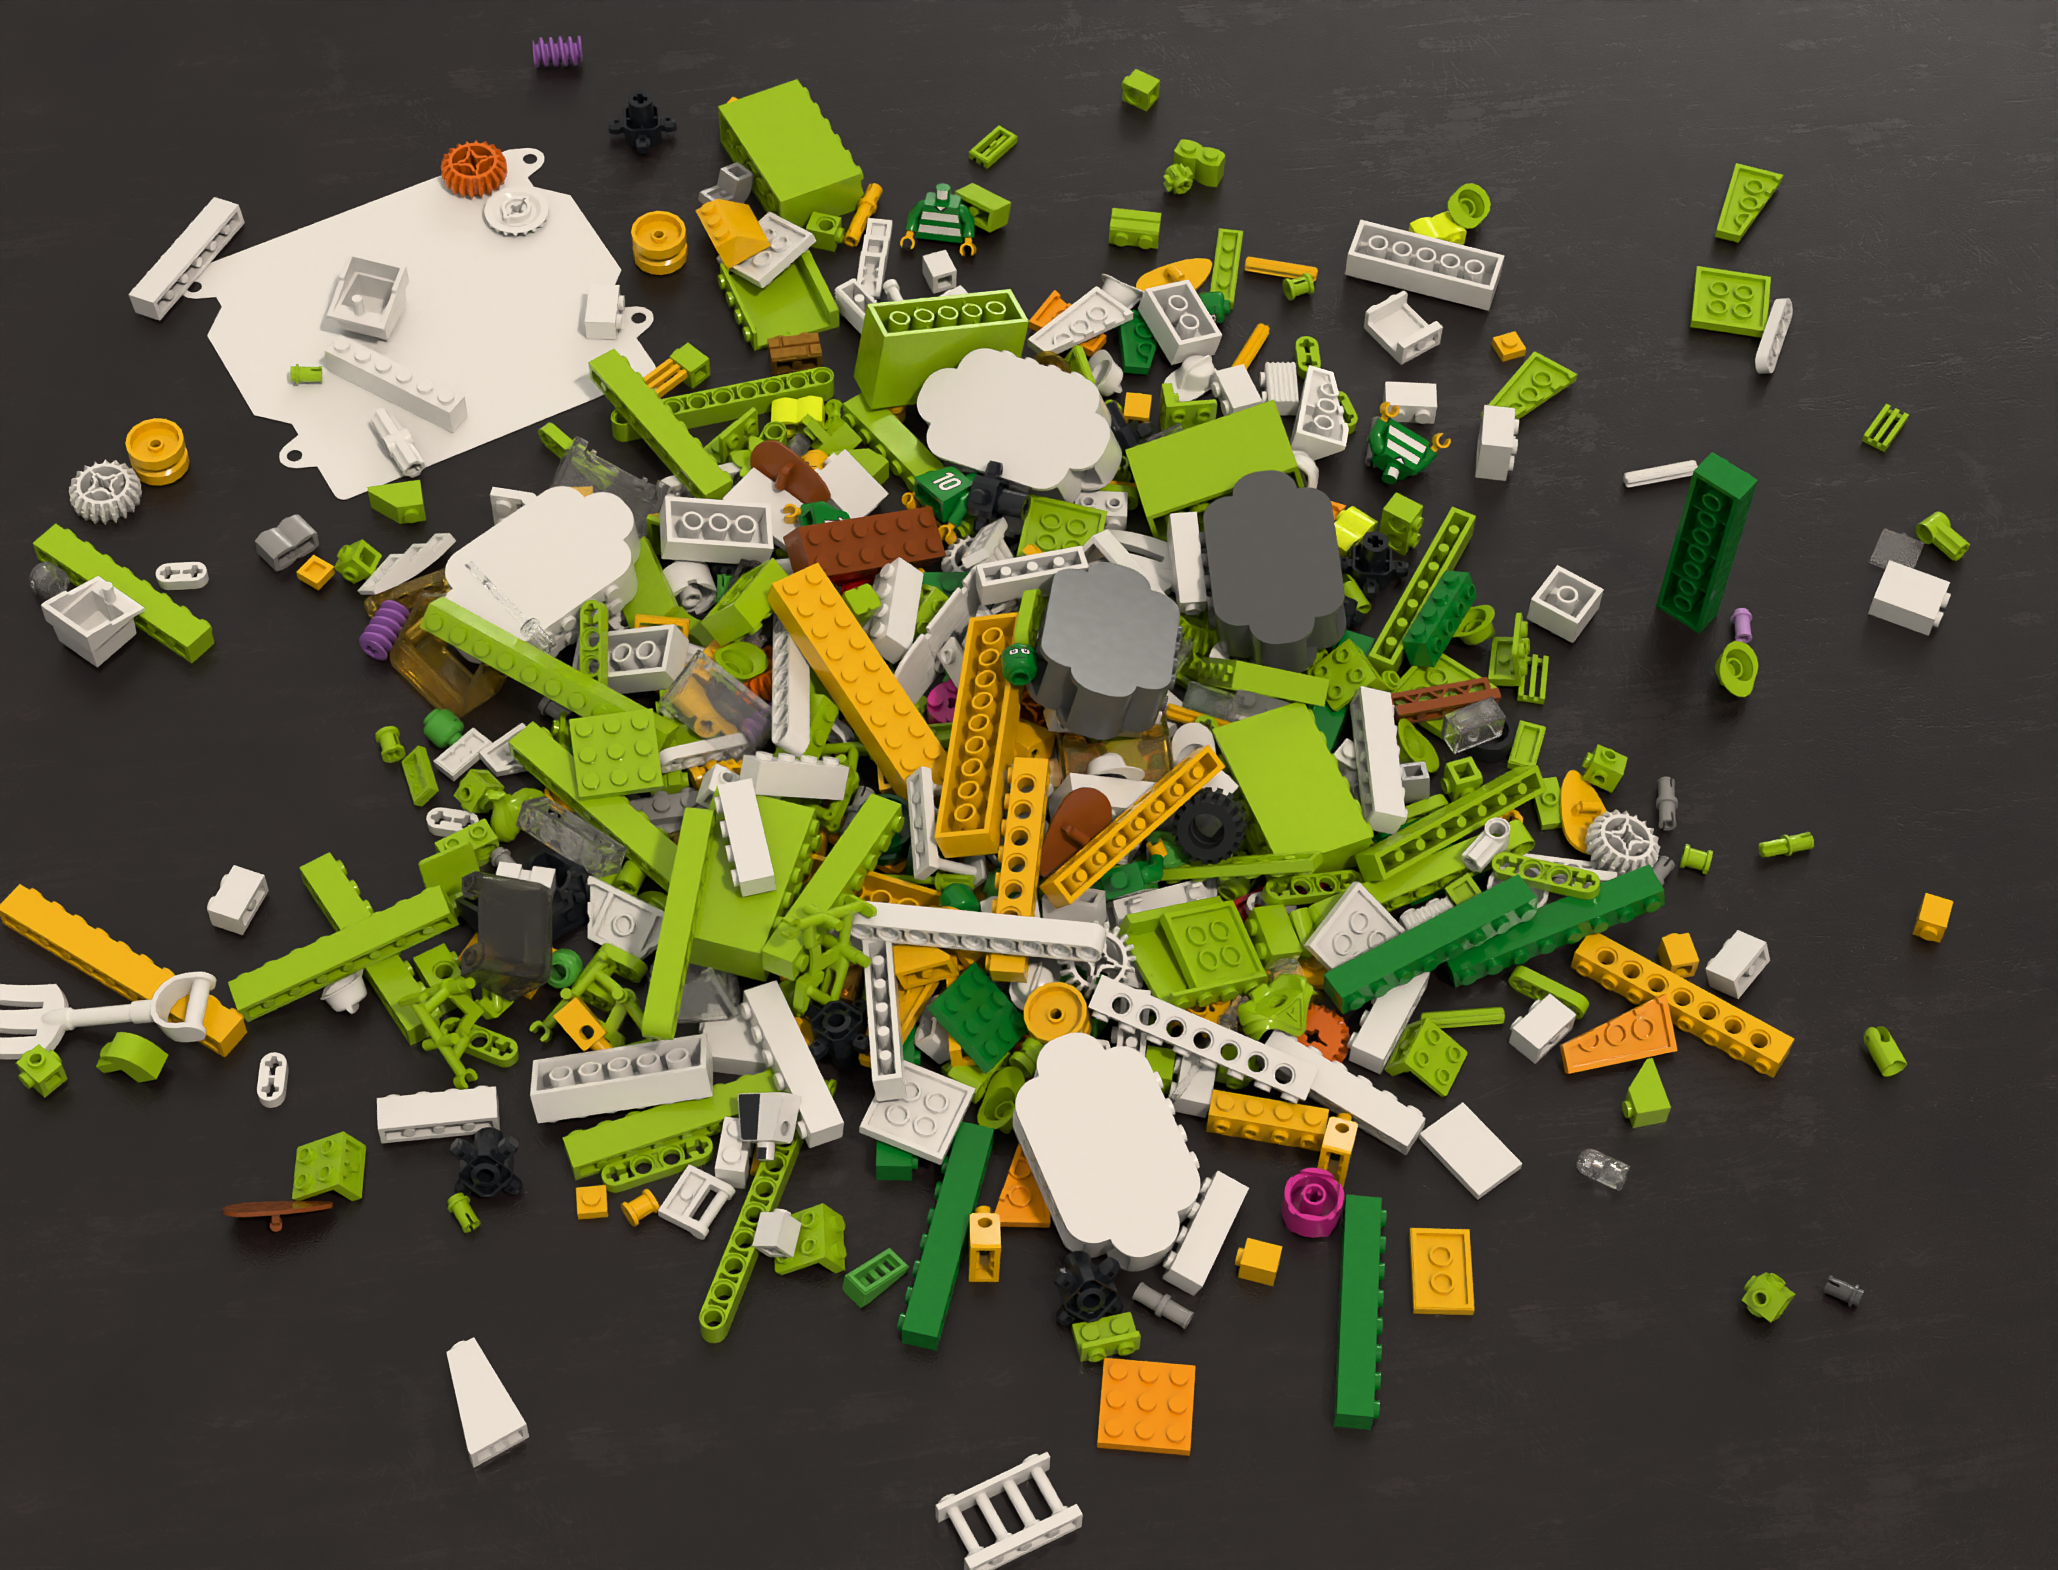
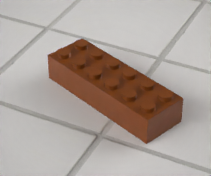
(866, 543)

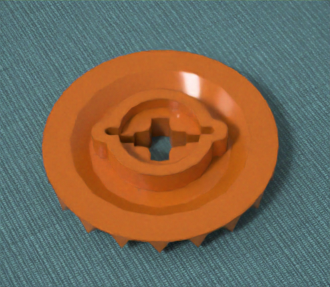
(1331, 1031)

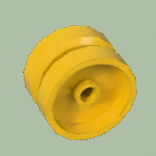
(659, 242)
(157, 451)
(1056, 1011)

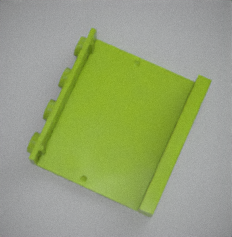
(787, 306)
(1161, 969)

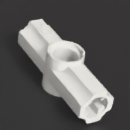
(397, 443)

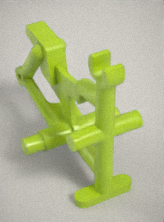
(832, 817)
(836, 958)
(625, 1003)
(489, 1007)

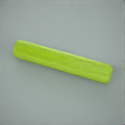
(1466, 1017)

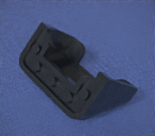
(569, 898)

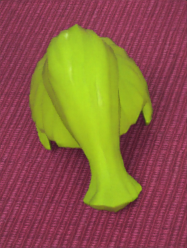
(507, 809)

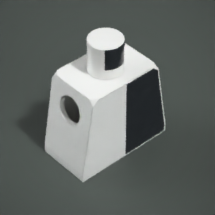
(768, 1120)

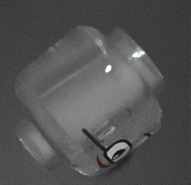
(48, 580)

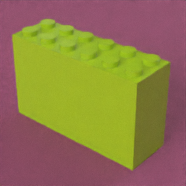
(791, 153)
(917, 337)
(1206, 462)
(1292, 788)
(736, 927)

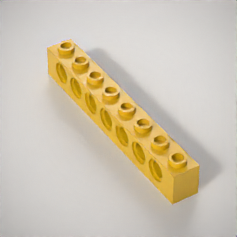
(1033, 773)
(1131, 827)
(1696, 1003)

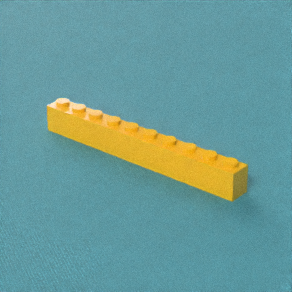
(111, 962)

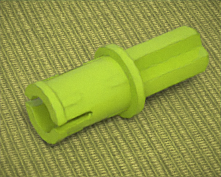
(1786, 845)

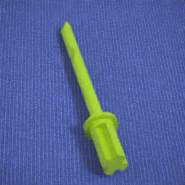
(940, 881)

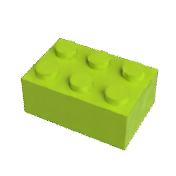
(744, 604)

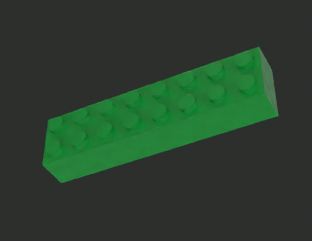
(1706, 542)

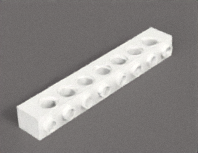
(1301, 1072)

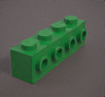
(1439, 618)

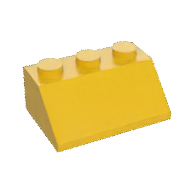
(732, 230)

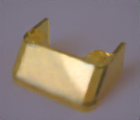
(435, 671)
(1149, 753)

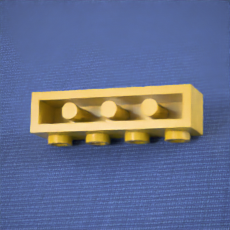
(1267, 1120)

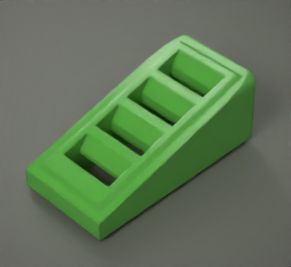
(861, 1290)

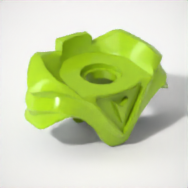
(1277, 1006)

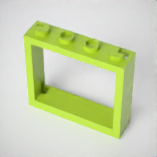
(1263, 680)

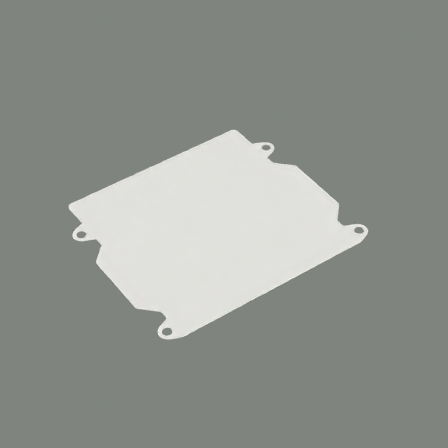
(480, 317)

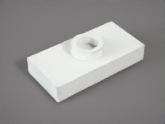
(462, 754)

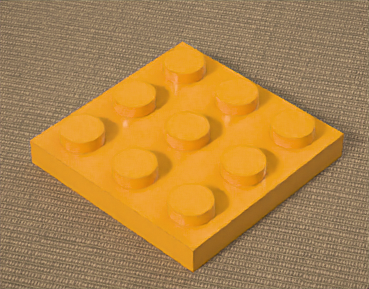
(1146, 1406)

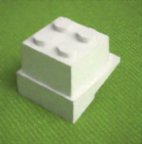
(369, 295)
(93, 619)

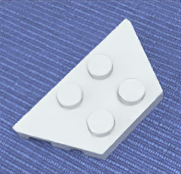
(622, 919)

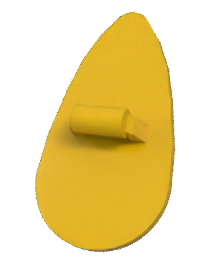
(1195, 270)
(1578, 808)

